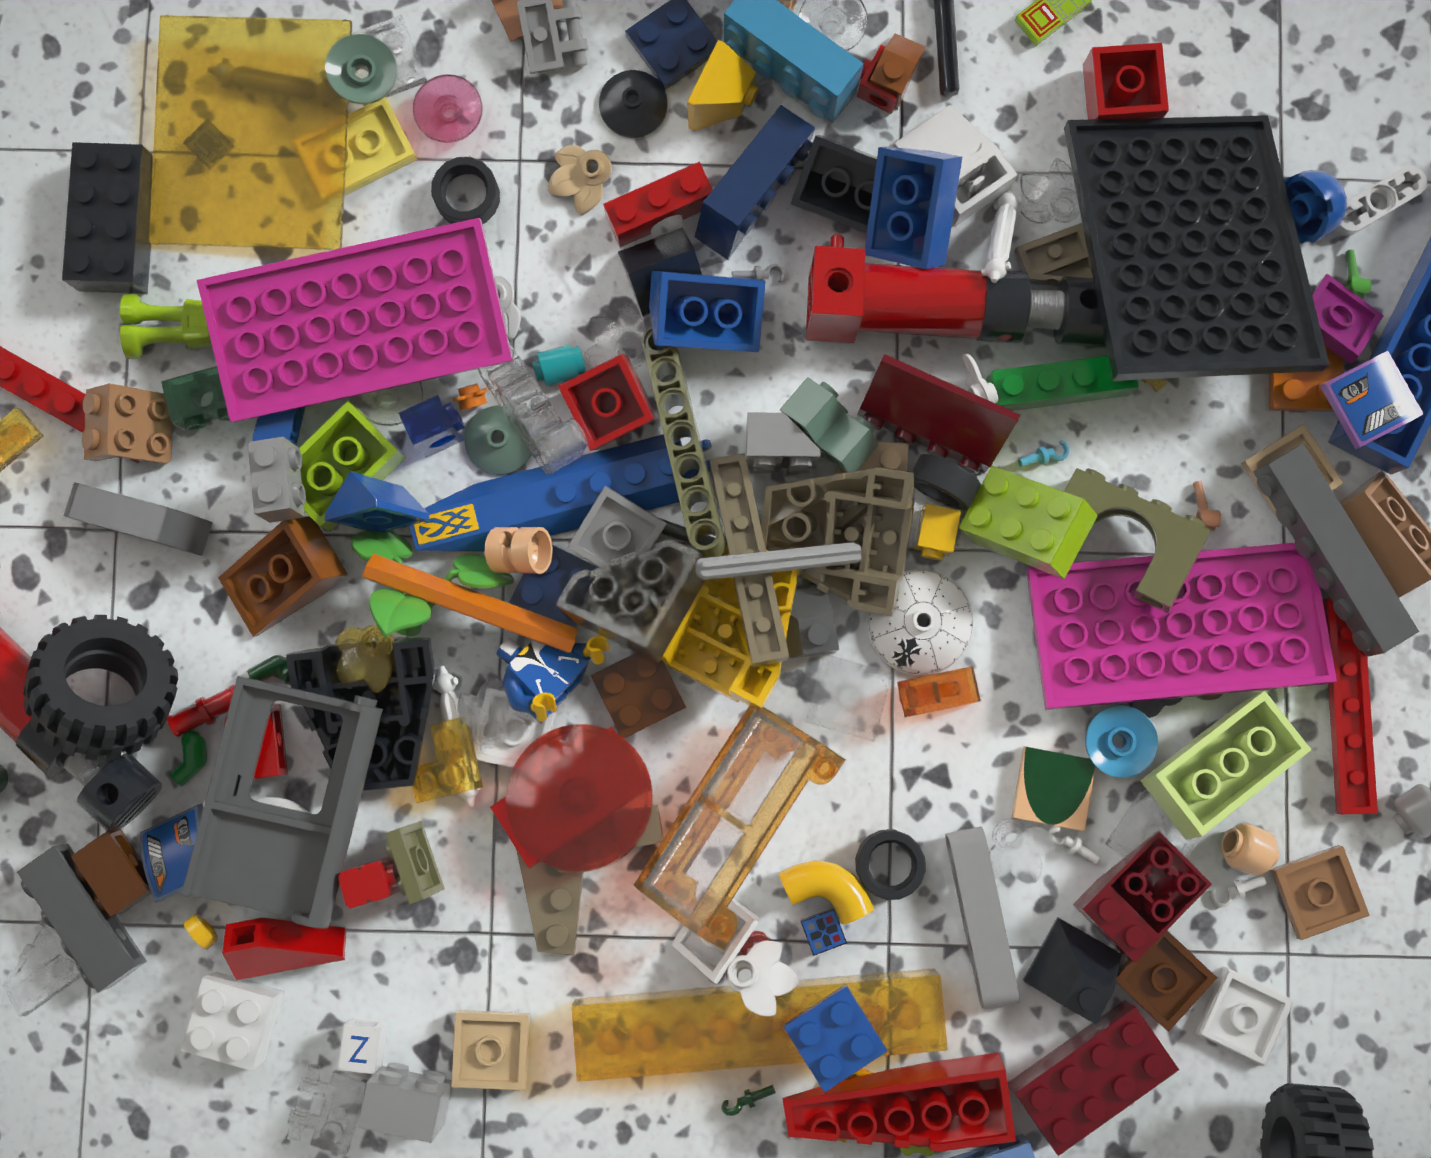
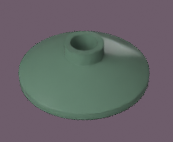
(358, 53)
(492, 457)

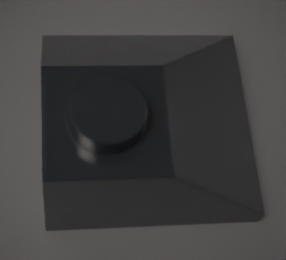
(1075, 970)

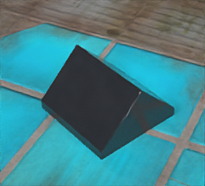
(664, 253)

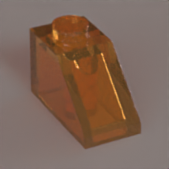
(938, 691)

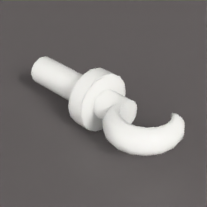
(1074, 846)
(1238, 889)

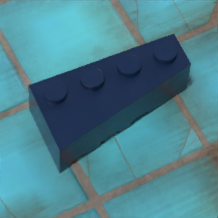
(753, 181)

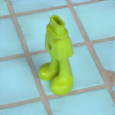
(134, 338)

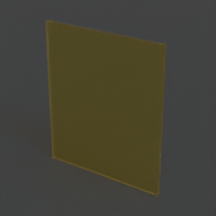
(248, 134)

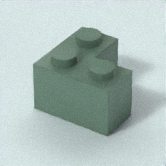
(825, 422)

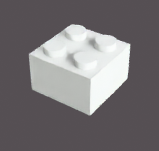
(232, 1020)

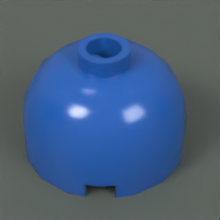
(1316, 204)

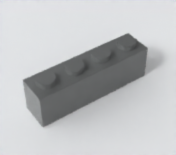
(86, 932)

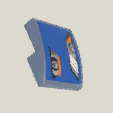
(168, 851)

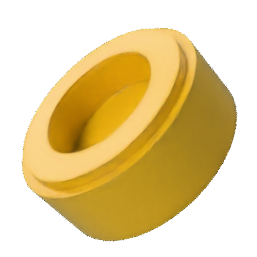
(201, 931)

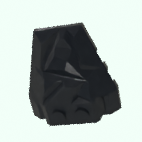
(403, 702)

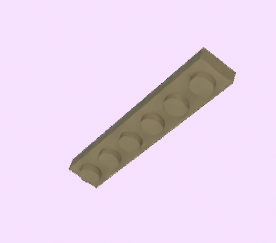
(742, 536)

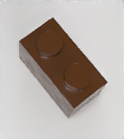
(112, 872)

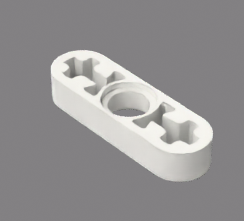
(1386, 188)

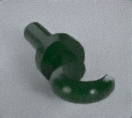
(748, 1099)

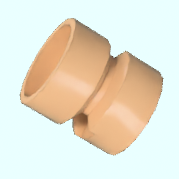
(518, 550)

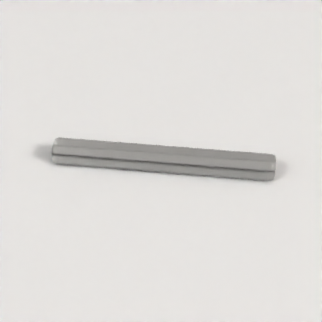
(777, 561)

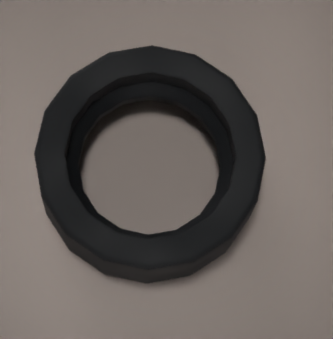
(455, 168)
(945, 481)
(915, 876)

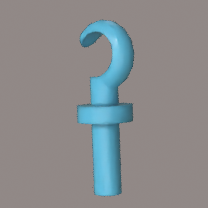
(1043, 455)

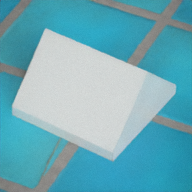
(708, 957)

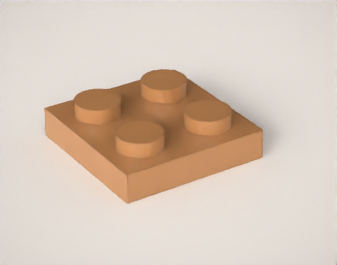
(1320, 892)

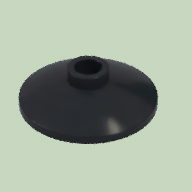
(636, 118)

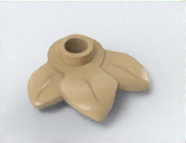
(576, 180)

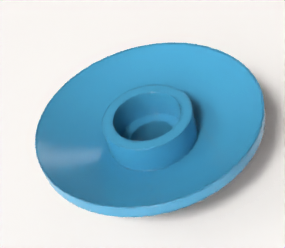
(1138, 747)

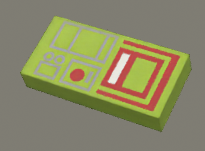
(1048, 16)

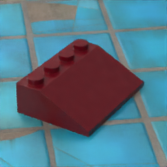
(936, 415)

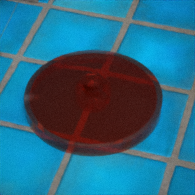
(579, 798)

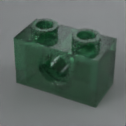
(184, 398)

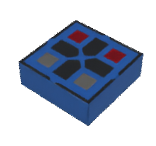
(823, 931)

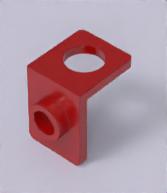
(867, 89)

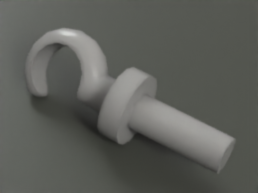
(760, 274)

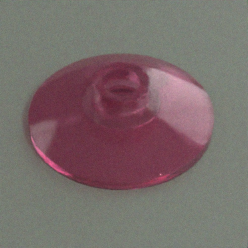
(440, 95)

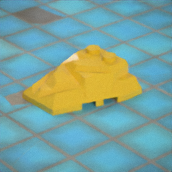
(714, 646)

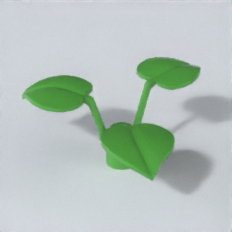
(405, 613)

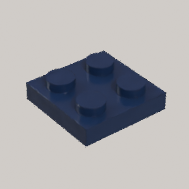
(672, 41)
(542, 591)

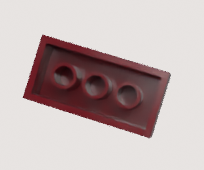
(1093, 1076)

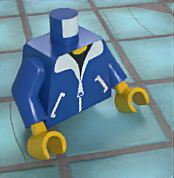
(544, 676)

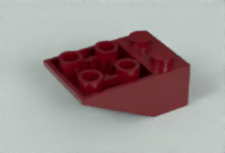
(1142, 896)

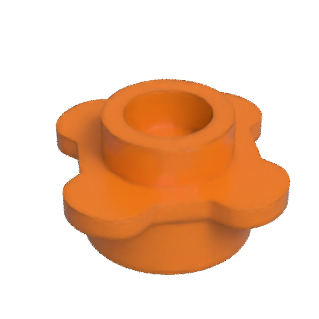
(470, 397)

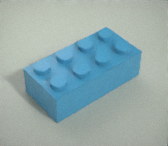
(793, 55)

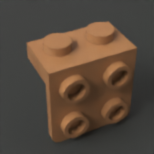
(126, 424)

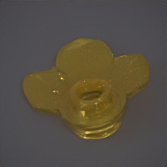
(362, 660)

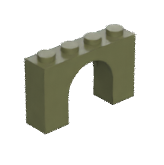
(1175, 537)

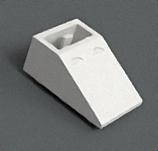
(984, 169)

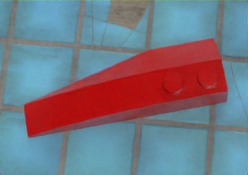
(923, 1105)

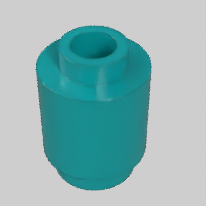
(558, 365)

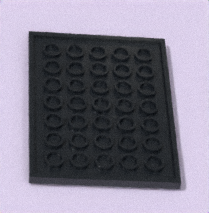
(1193, 248)

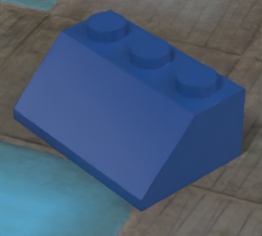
(912, 206)
(706, 311)

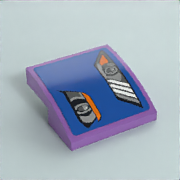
(1371, 400)

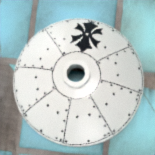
(930, 648)

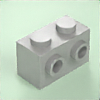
(276, 479)

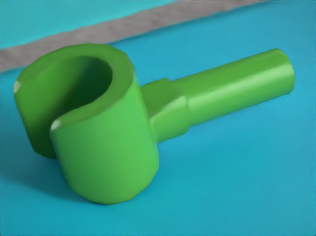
(1355, 284)

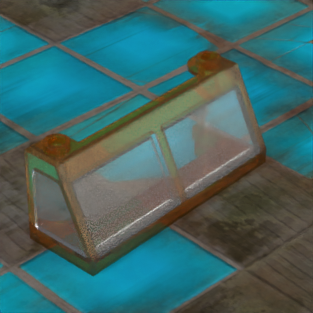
(733, 821)

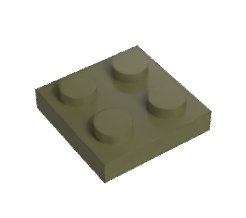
(414, 861)

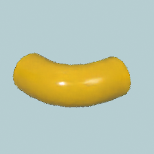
(829, 882)

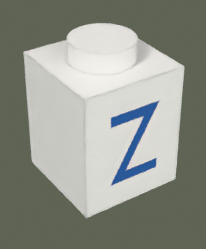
(362, 1047)

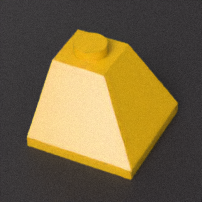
(722, 89)

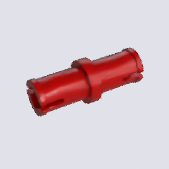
(202, 712)

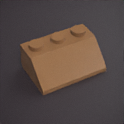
(1391, 532)

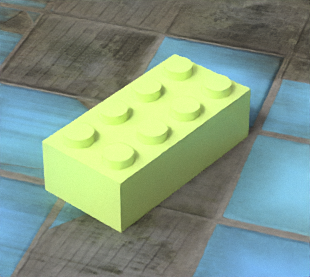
(1225, 765)

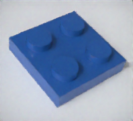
(835, 1038)

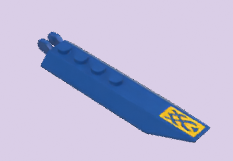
(554, 502)

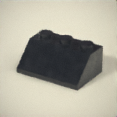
(837, 183)

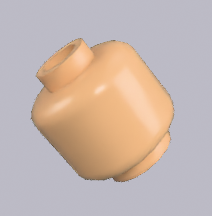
(1250, 849)

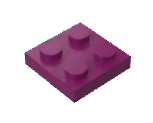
(1344, 318)

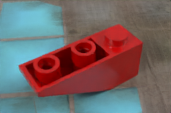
(278, 945)

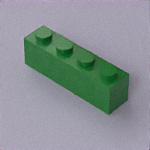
(1058, 383)

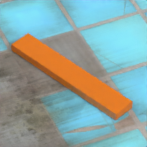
(470, 603)

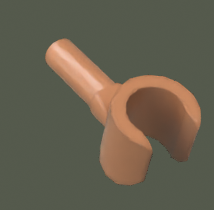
(1211, 518)

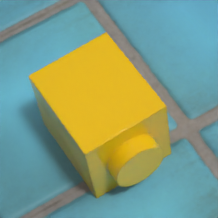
(937, 531)

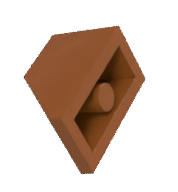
(897, 66)

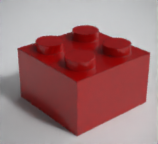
(1125, 82)
(608, 402)

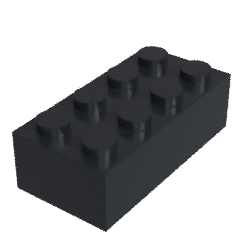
(108, 218)

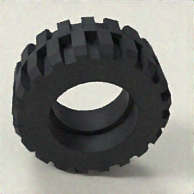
(93, 727)
(1314, 1124)

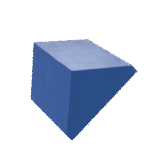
(374, 505)

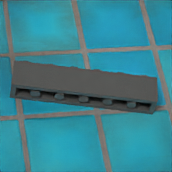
(1335, 552)

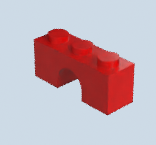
(641, 209)

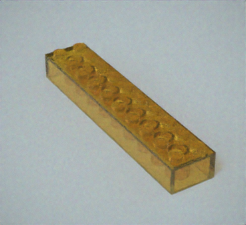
(717, 1032)

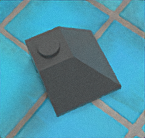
(811, 623)

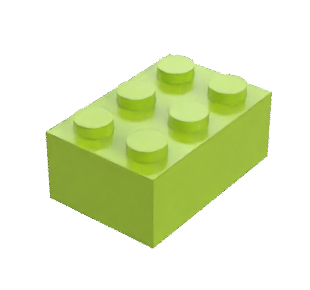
(341, 446)
(1028, 521)

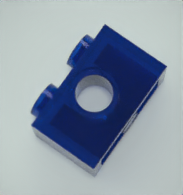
(433, 425)

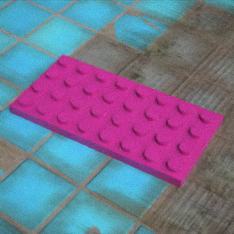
(355, 320)
(1235, 627)

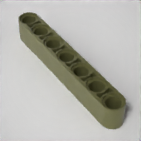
(688, 456)

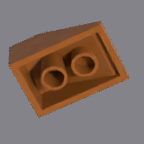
(282, 574)

